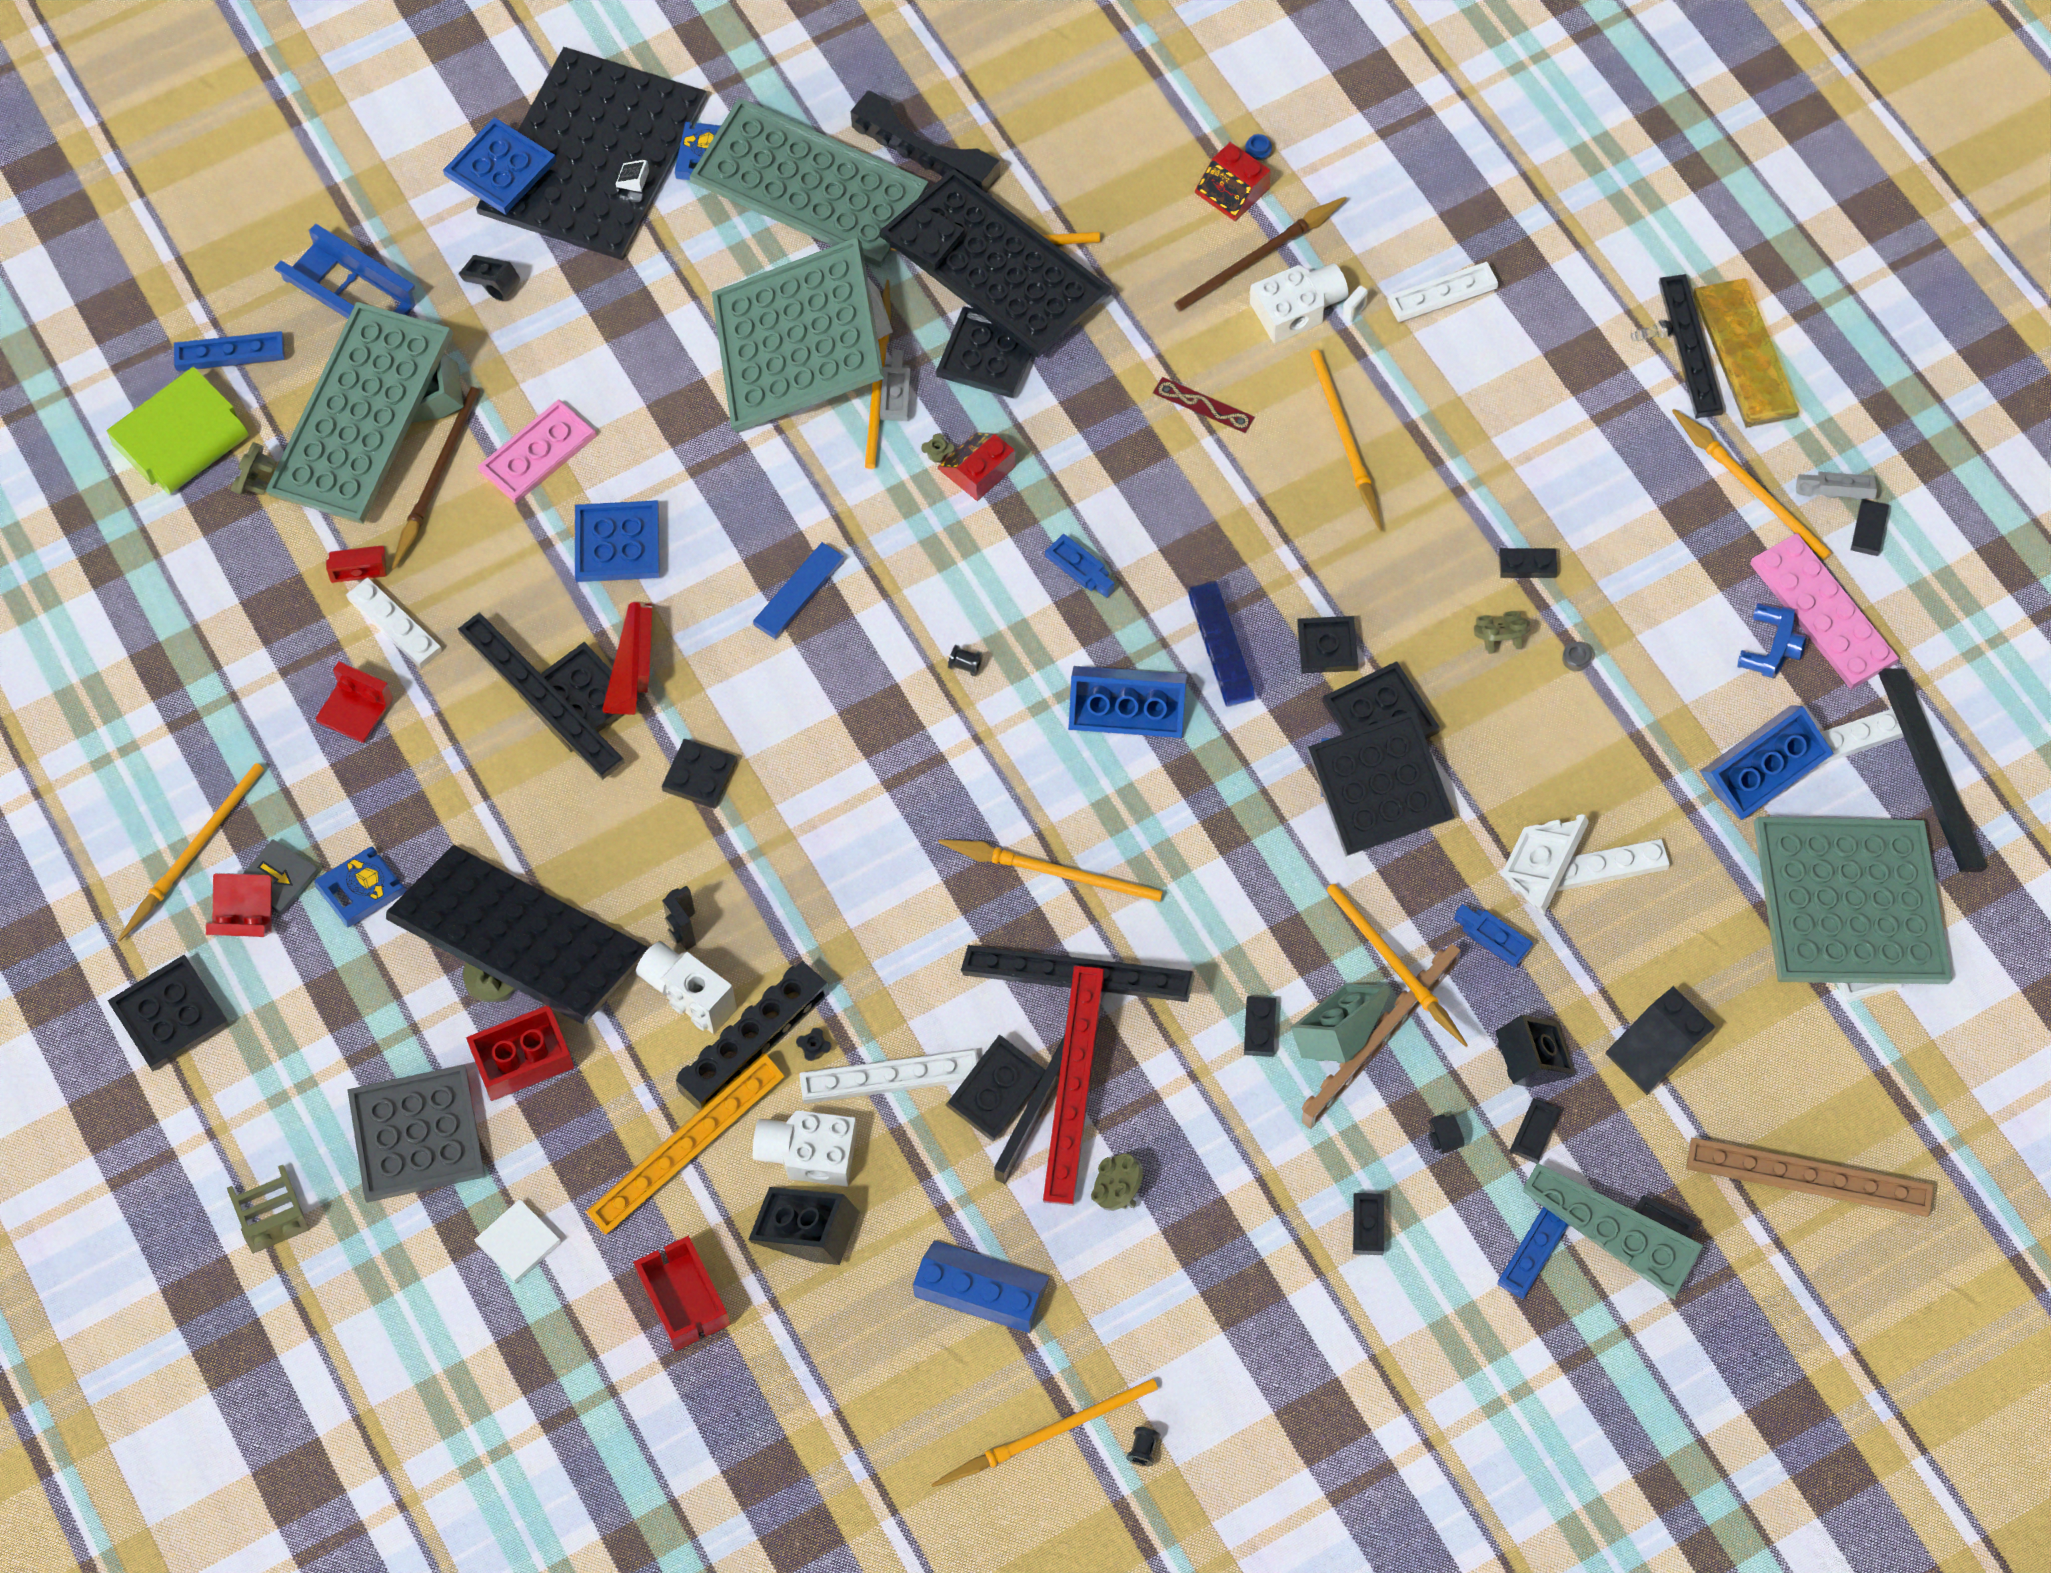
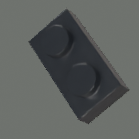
(1528, 563)
(1259, 1026)
(1368, 1224)

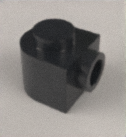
(1445, 1134)

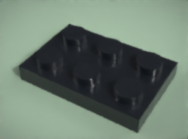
(995, 1087)

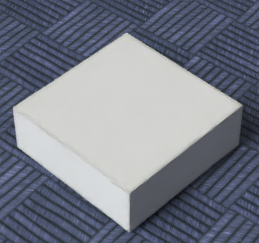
(1355, 304)

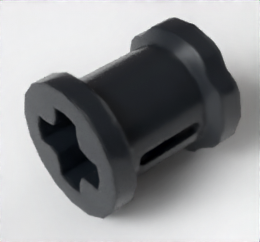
(965, 660)
(1143, 1446)

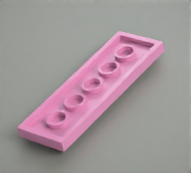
(1824, 611)

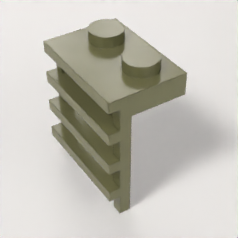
(276, 1227)

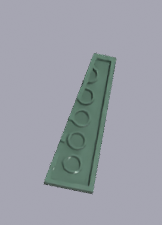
(1632, 1238)

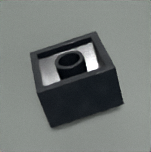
(1534, 1051)

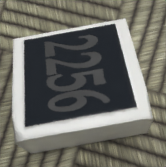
(633, 175)

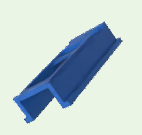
(325, 255)

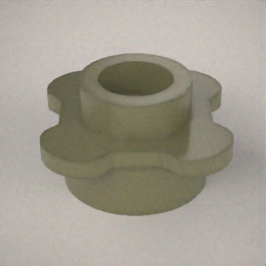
(937, 455)

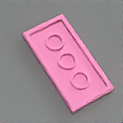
(537, 451)

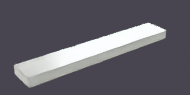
(887, 1076)

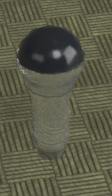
(1661, 329)

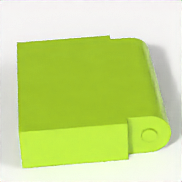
(178, 431)

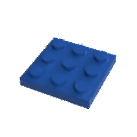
(499, 165)
(617, 541)

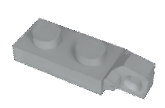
(895, 389)
(1836, 485)

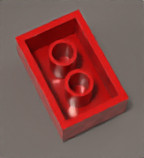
(520, 1052)

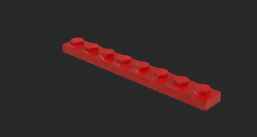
(1073, 1086)

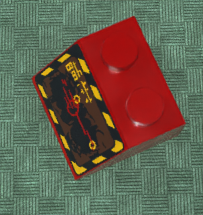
(1233, 181)
(979, 464)

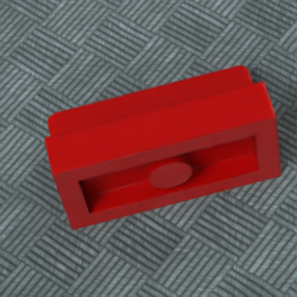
(356, 564)

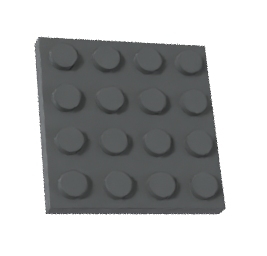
(415, 1133)

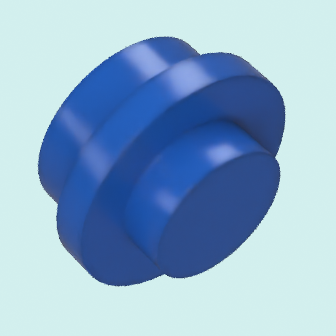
(1258, 147)

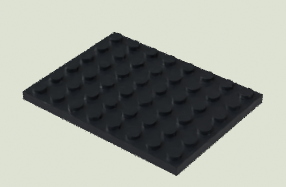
(593, 122)

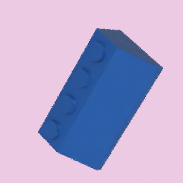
(1127, 701)
(1767, 761)
(980, 1286)

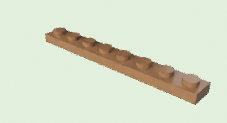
(1388, 1026)
(1809, 1177)

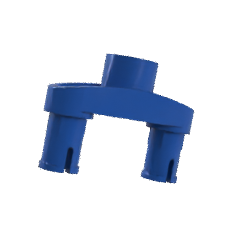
(1784, 646)

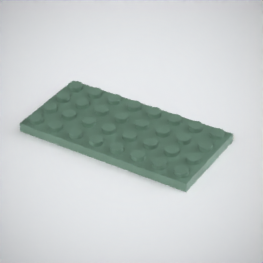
(805, 179)
(359, 412)

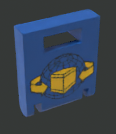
(693, 146)
(365, 882)

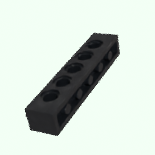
(799, 979)

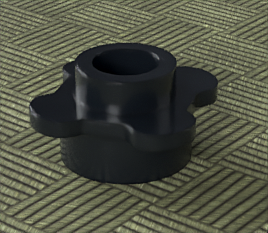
(810, 1052)

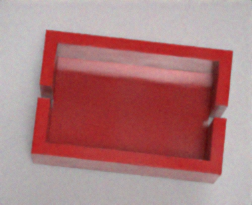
(682, 1293)

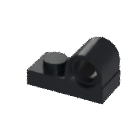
(494, 275)

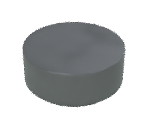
(1576, 656)

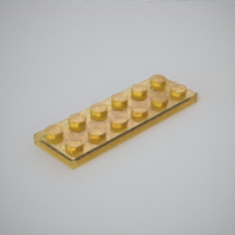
(1746, 352)

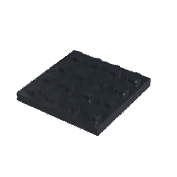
(1380, 783)

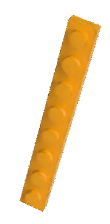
(684, 1144)

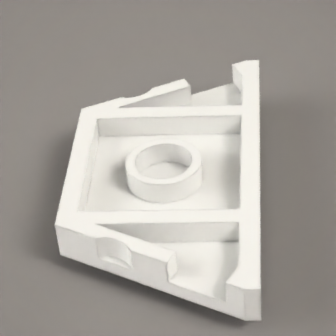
(1542, 859)

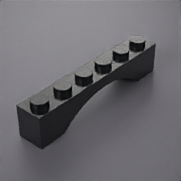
(876, 119)

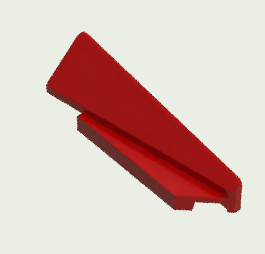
(632, 661)

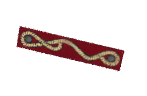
(1203, 405)

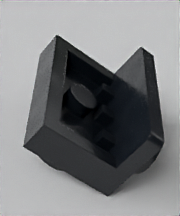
(678, 910)

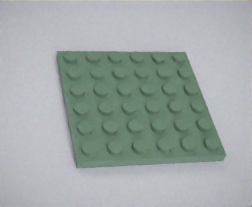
(797, 335)
(1851, 901)

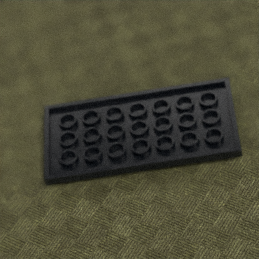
(1006, 267)
(517, 934)

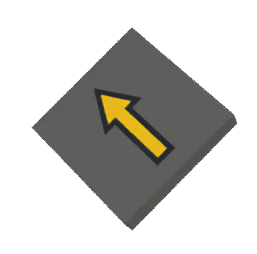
(288, 872)

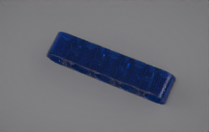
(1221, 643)

